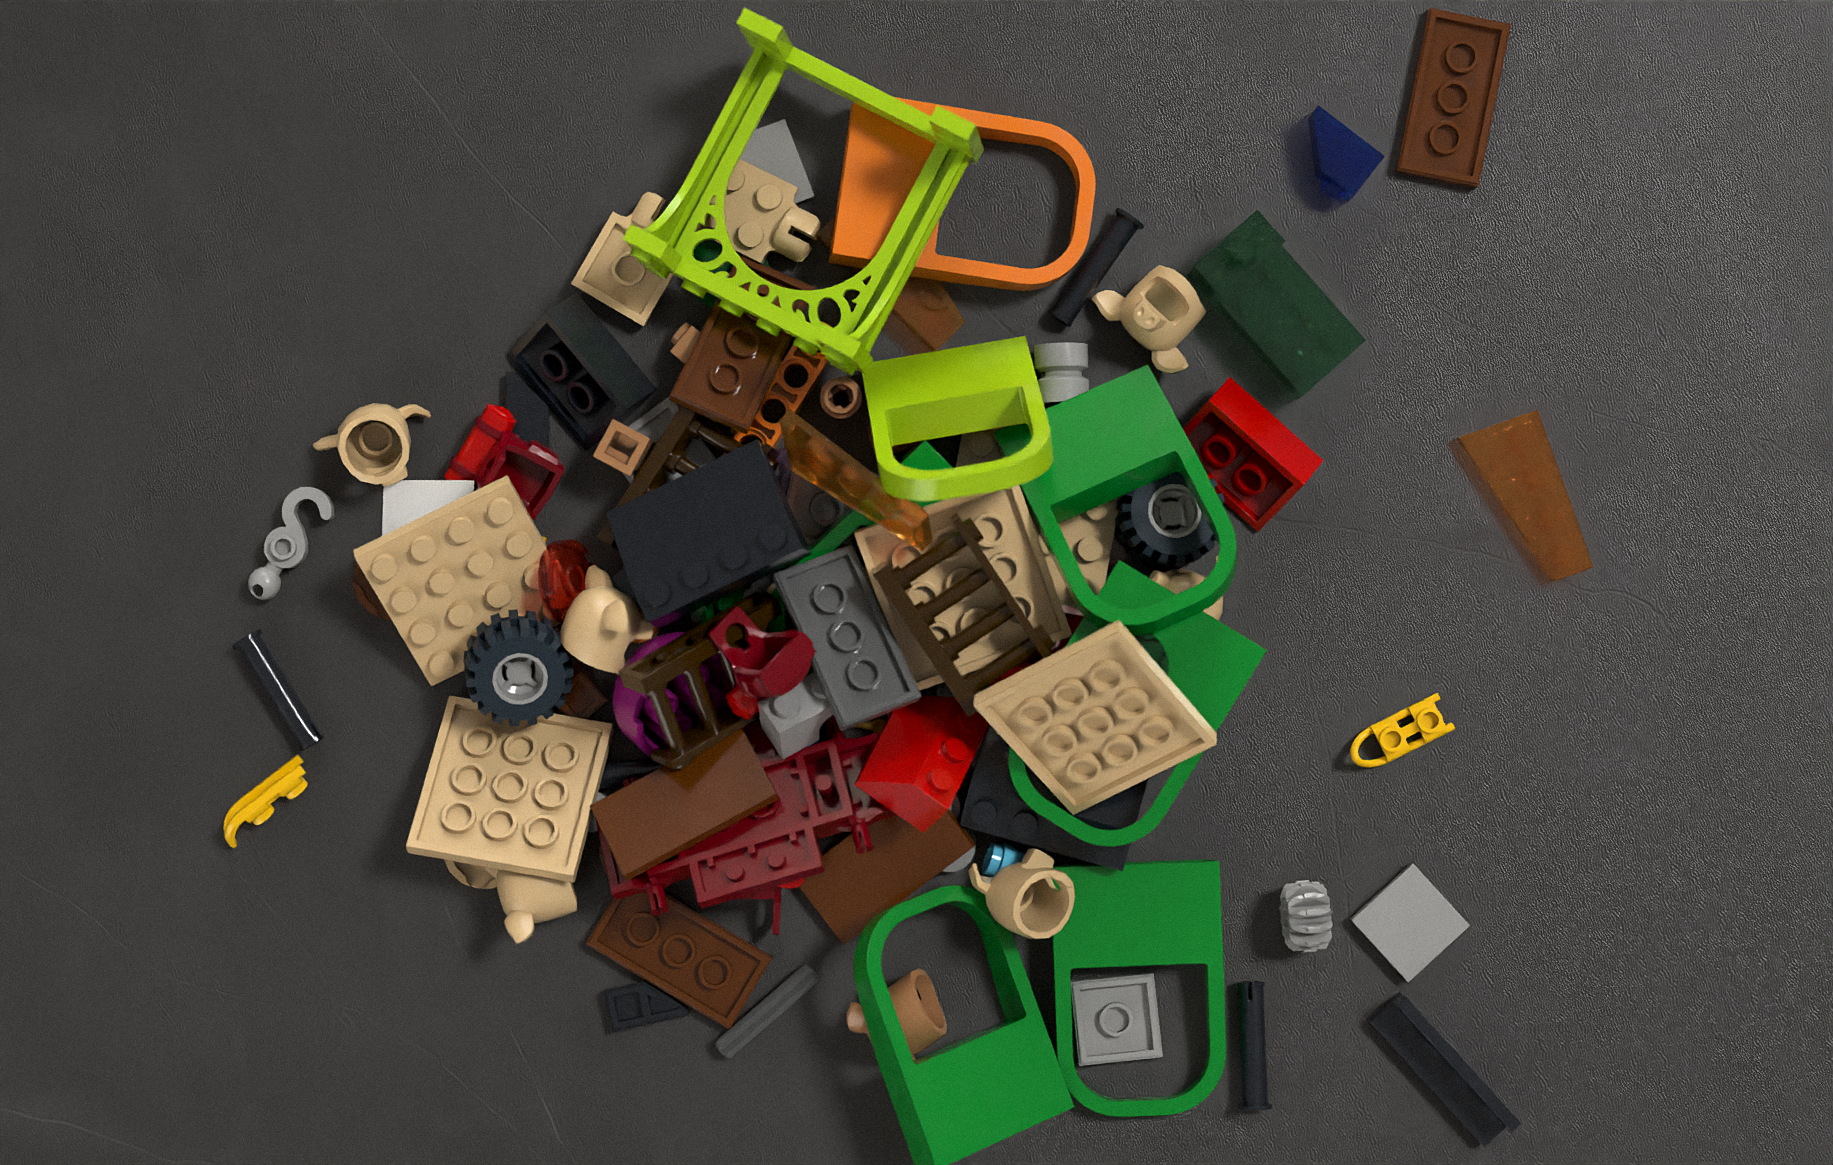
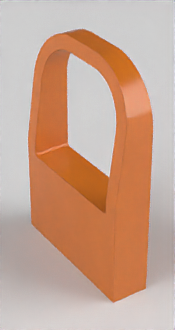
(884, 165)

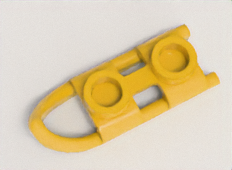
(1393, 738)
(256, 804)

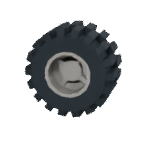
(1164, 523)
(517, 668)

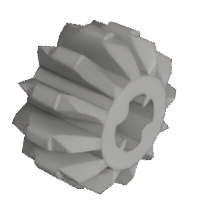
(1305, 916)

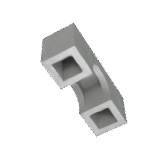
(795, 717)

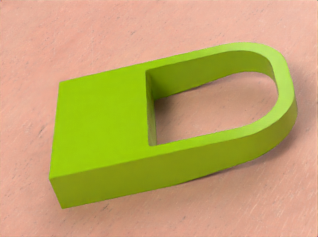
(955, 395)

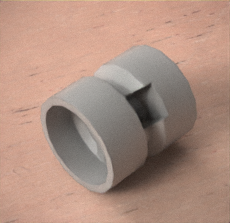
(1061, 370)

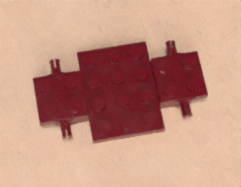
(778, 840)

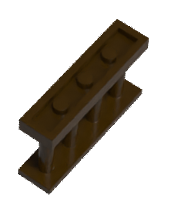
(670, 457)
(921, 616)
(685, 657)

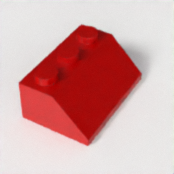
(1249, 454)
(922, 758)

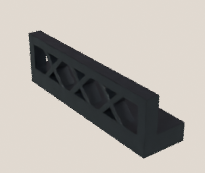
(1443, 1070)

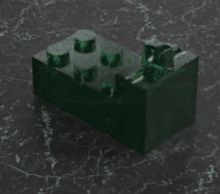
(1275, 305)

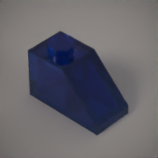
(1340, 156)

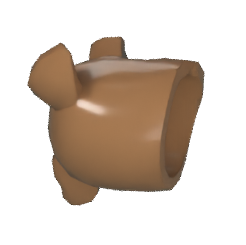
(919, 1019)

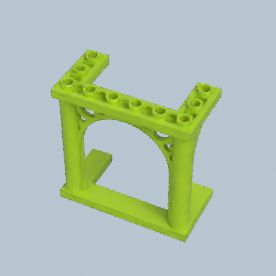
(671, 239)

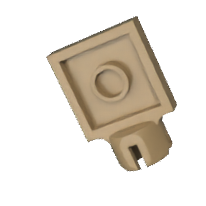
(764, 216)
(615, 275)

